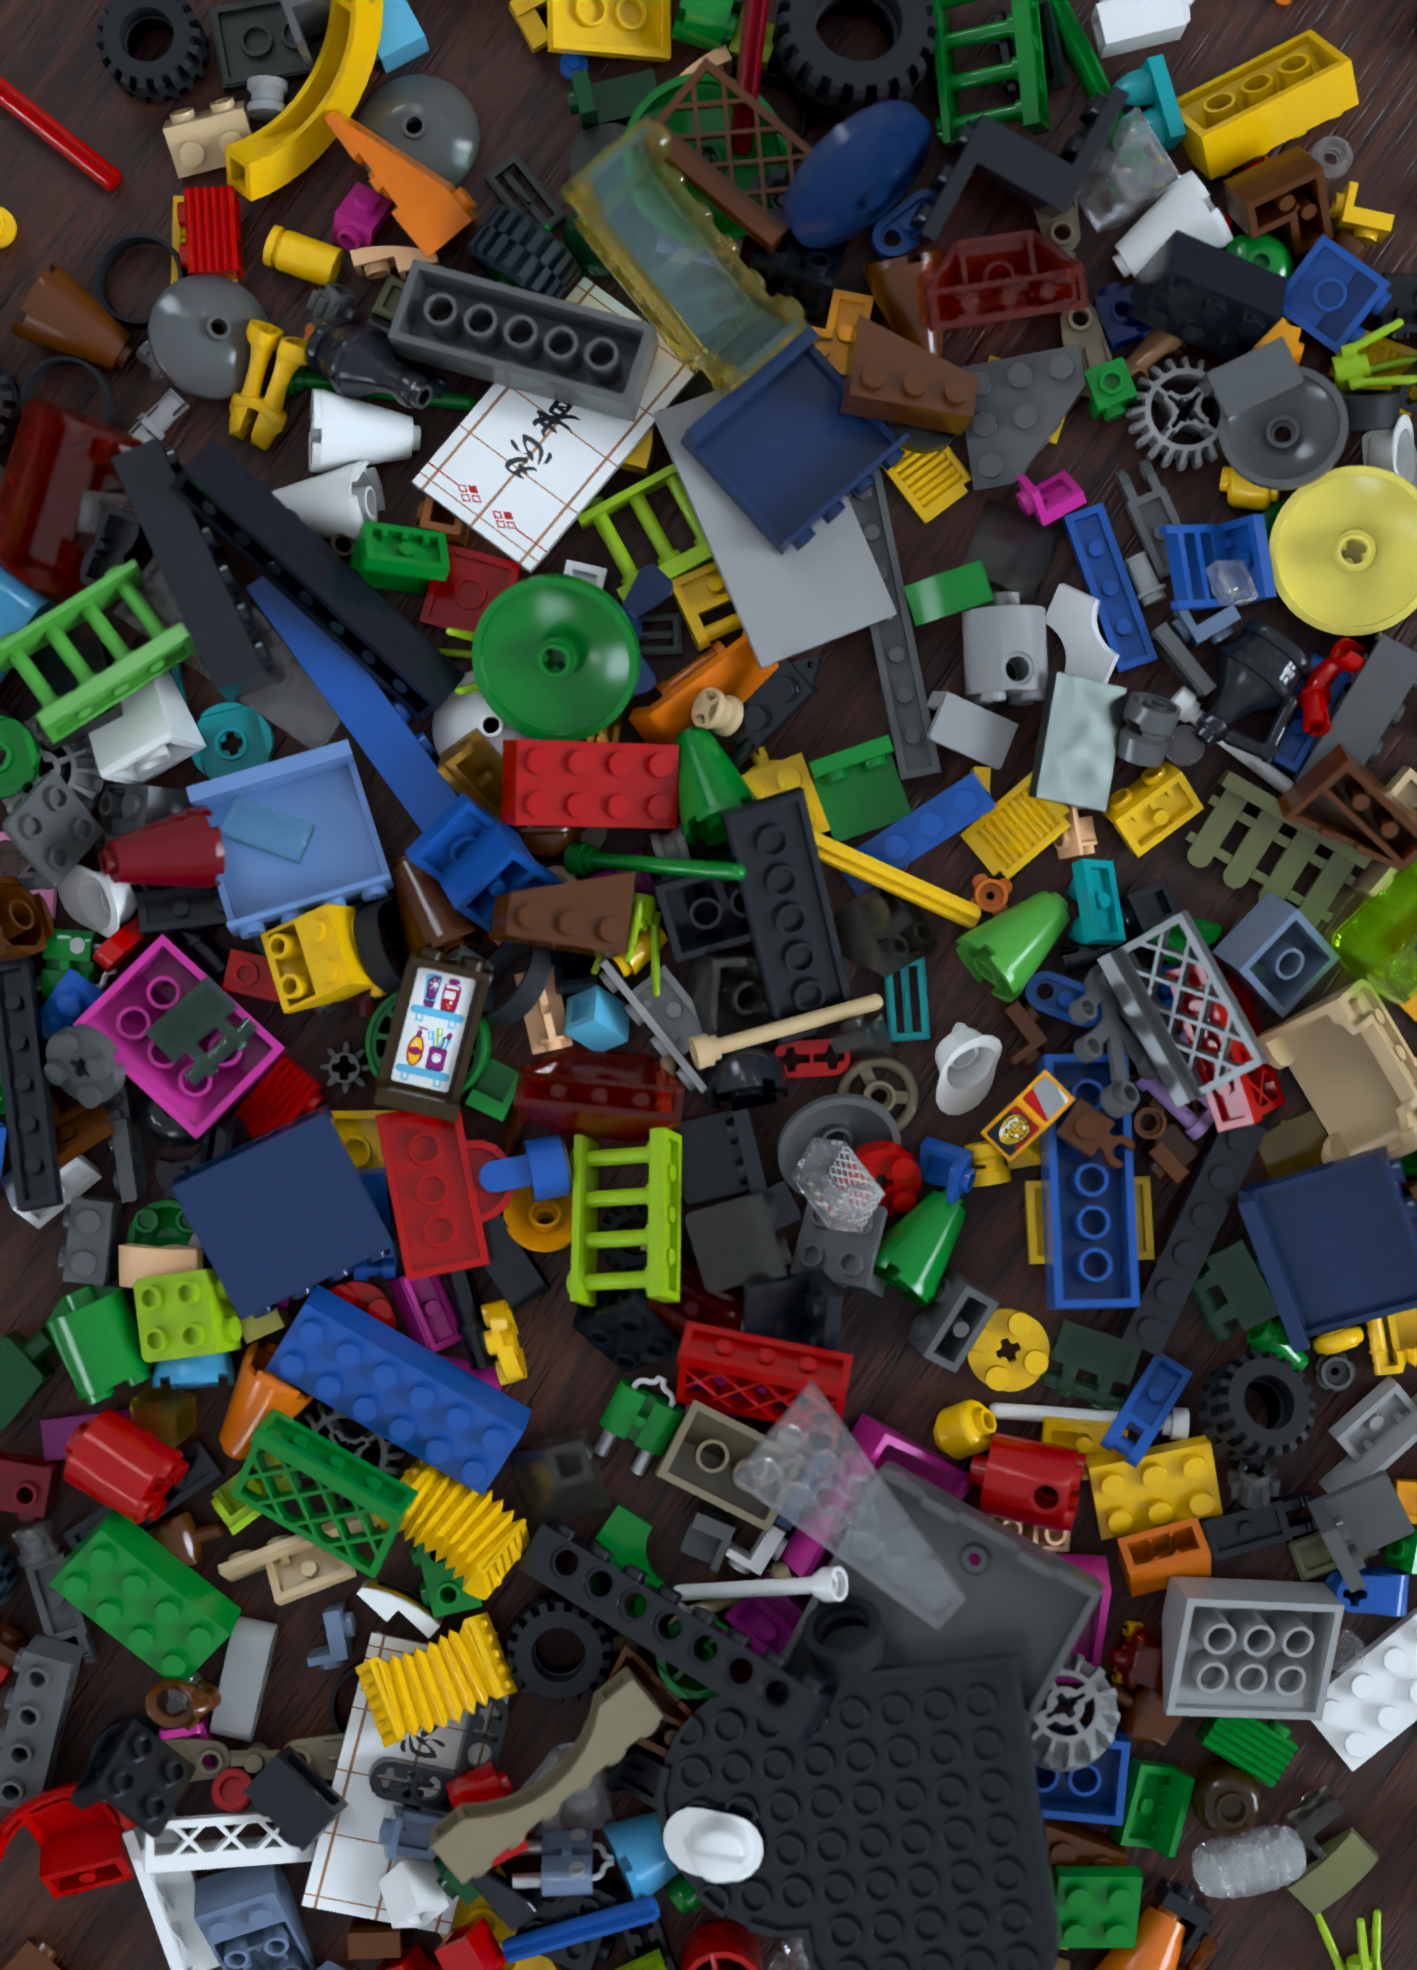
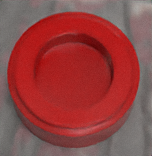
(229, 1788)

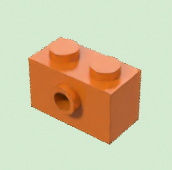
(1163, 1552)

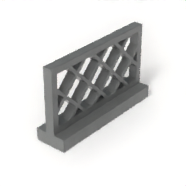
(1151, 1017)

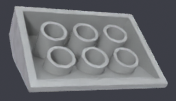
(1248, 1647)

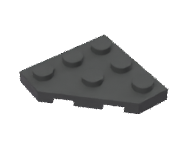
(1019, 411)

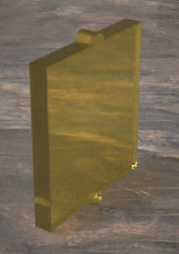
(1293, 1145)

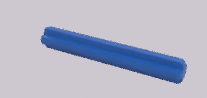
(580, 1929)

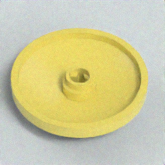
(1348, 551)

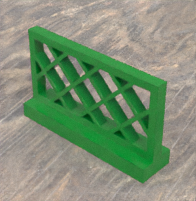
(333, 1470)

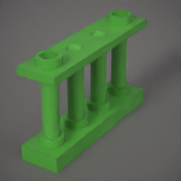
(102, 690)

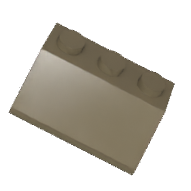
(705, 1458)

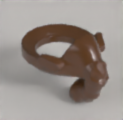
(200, 1699)

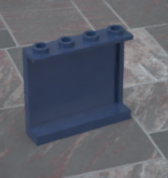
(788, 448)
(283, 1213)
(1335, 1243)

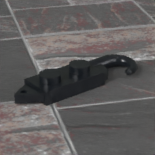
(774, 705)

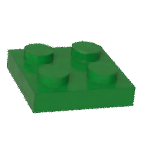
(1098, 1905)

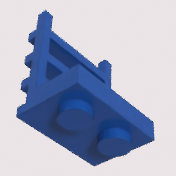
(1199, 545)

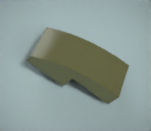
(1332, 1877)

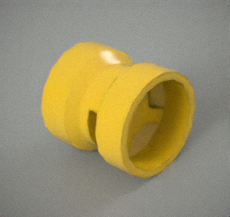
(988, 1164)

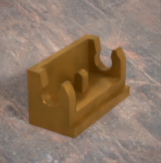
(475, 769)

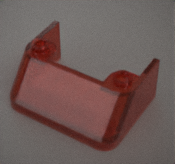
(43, 492)

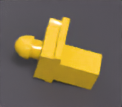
(527, 17)

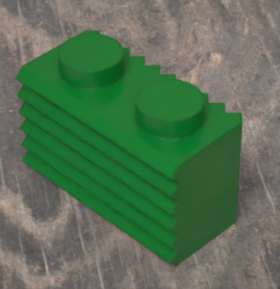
(1250, 1744)

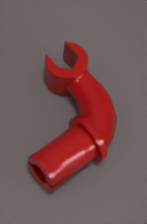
(1315, 691)

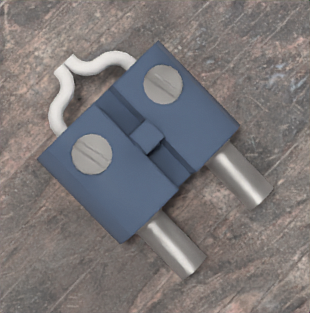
(565, 1863)

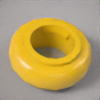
(1338, 1340)

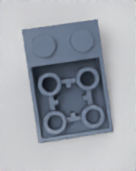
(252, 1920)

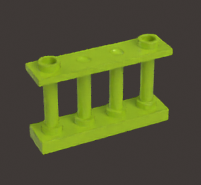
(670, 560)
(660, 1235)

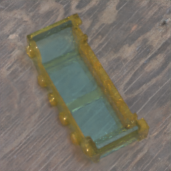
(678, 262)

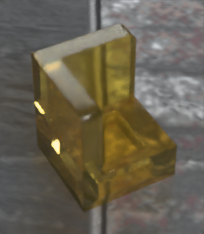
(165, 1413)

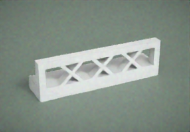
(223, 1852)
(171, 1906)

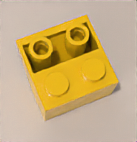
(316, 959)

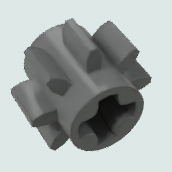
(332, 302)
(339, 1075)
(1253, 1484)

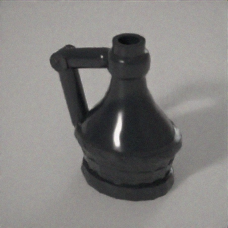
(363, 364)
(1254, 675)

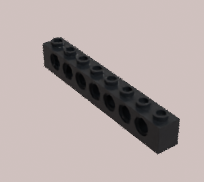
(547, 1563)

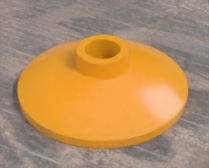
(523, 1218)

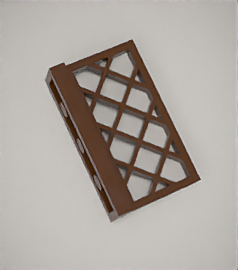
(707, 178)

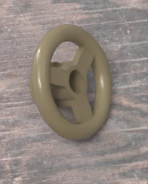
(909, 1097)

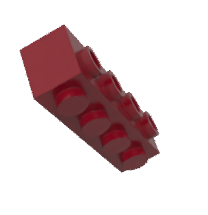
(28, 1485)

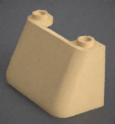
(1351, 1071)

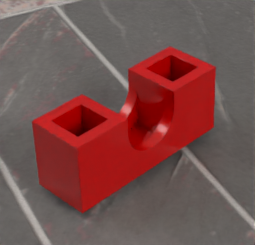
(463, 1948)

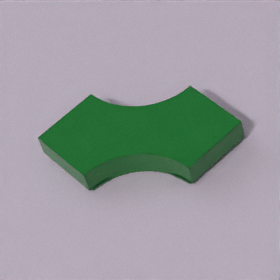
(626, 1537)

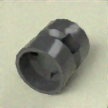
(1147, 724)

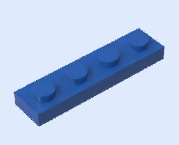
(1109, 581)
(926, 827)

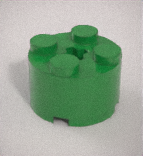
(706, 22)

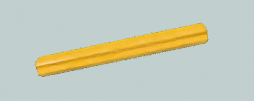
(897, 882)

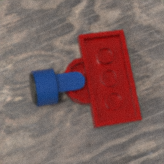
(453, 1185)

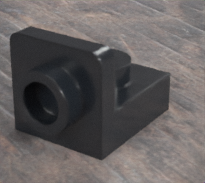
(1147, 908)

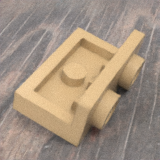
(200, 137)

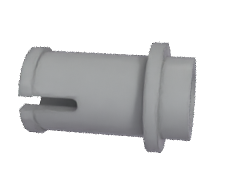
(1144, 579)

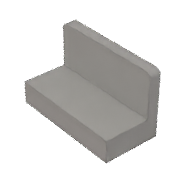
(970, 729)

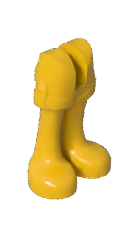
(290, 355)

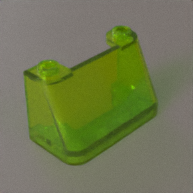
(1381, 939)

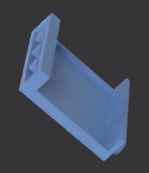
(341, 858)

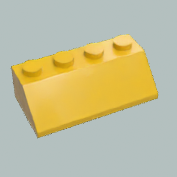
(1265, 103)

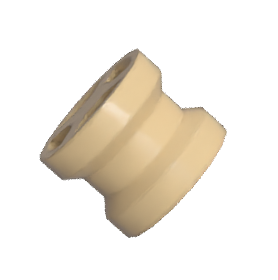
(717, 711)

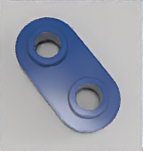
(897, 224)
(1063, 992)

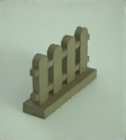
(1261, 832)

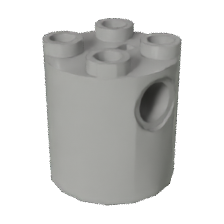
(1005, 652)

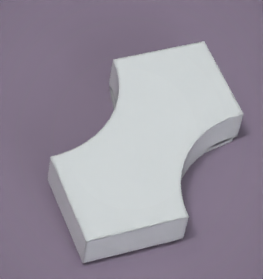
(1075, 621)

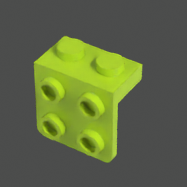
(185, 1316)

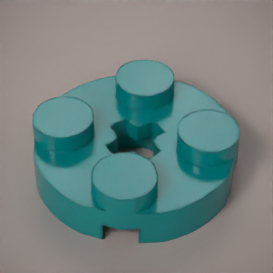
(246, 725)

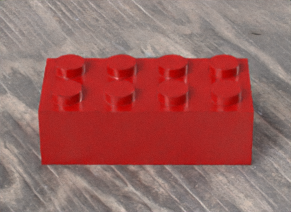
(589, 784)

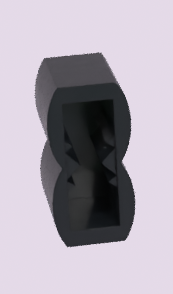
(118, 541)

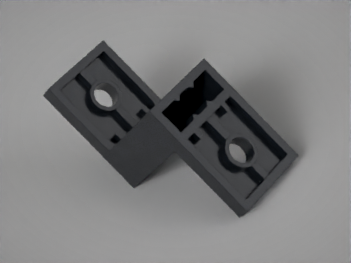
(1018, 165)

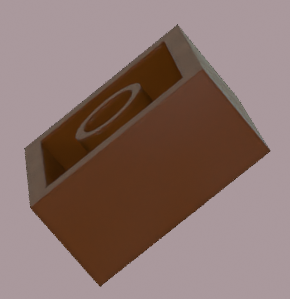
(374, 1939)

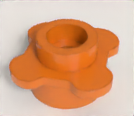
(999, 888)

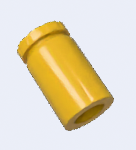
(302, 256)

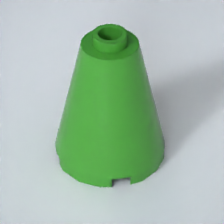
(1014, 943)

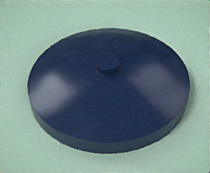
(857, 174)

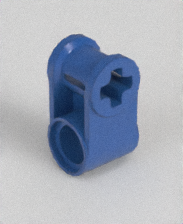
(1384, 1591)

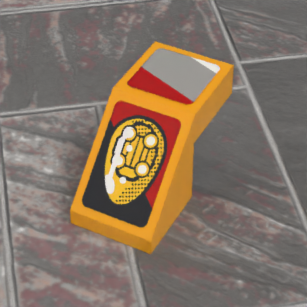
(1027, 1116)

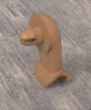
(1150, 351)

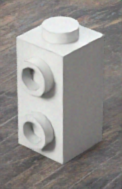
(1137, 24)

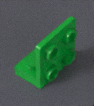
(399, 557)
(860, 789)

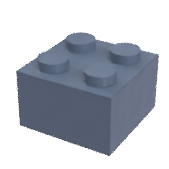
(1276, 954)

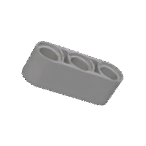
(244, 1678)

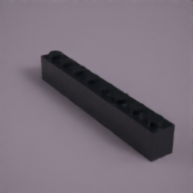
(317, 580)

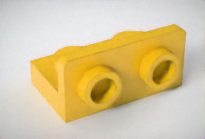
(1152, 807)

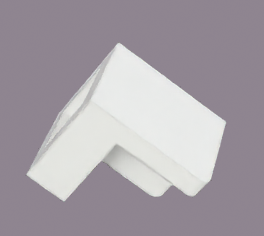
(413, 1894)

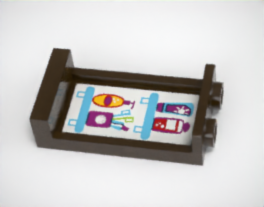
(432, 1034)

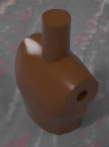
(183, 1537)
(1145, 1715)

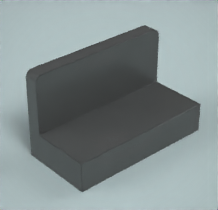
(305, 21)
(1252, 378)

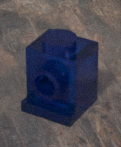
(1118, 330)

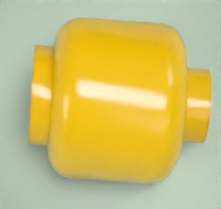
(1245, 494)
(964, 1429)

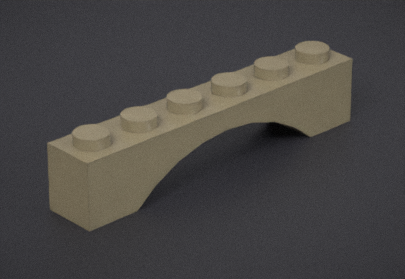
(481, 1831)

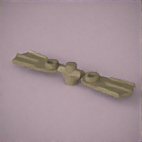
(1091, 335)
(320, 1751)

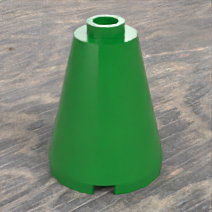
(706, 786)
(919, 1247)

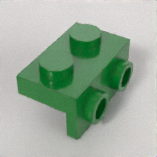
(1154, 1806)

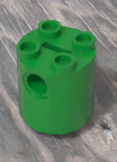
(98, 1341)

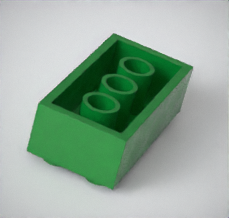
(145, 1597)

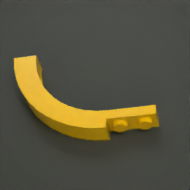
(300, 132)

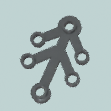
(1121, 1095)

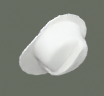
(1392, 449)
(97, 900)
(965, 1068)
(713, 1844)

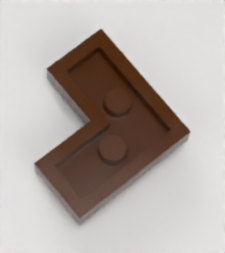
(79, 1128)

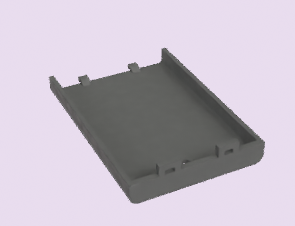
(1013, 1602)

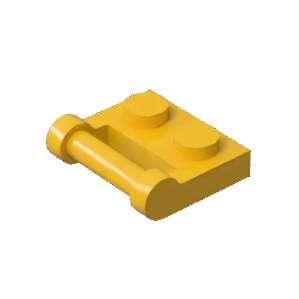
(698, 594)

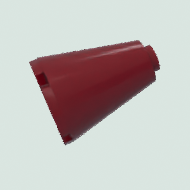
(168, 852)

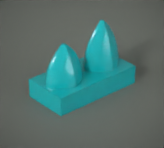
(1153, 88)
(1098, 903)

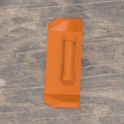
(727, 669)

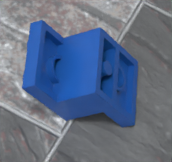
(476, 859)

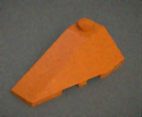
(426, 202)

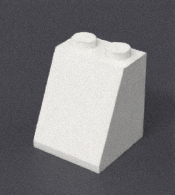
(149, 736)

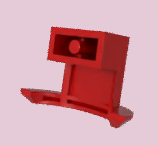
(77, 1846)

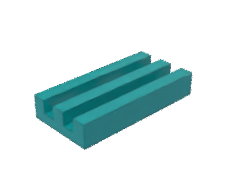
(908, 1034)

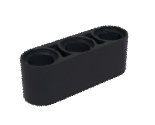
(512, 1266)

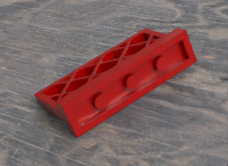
(1242, 1099)
(755, 1360)

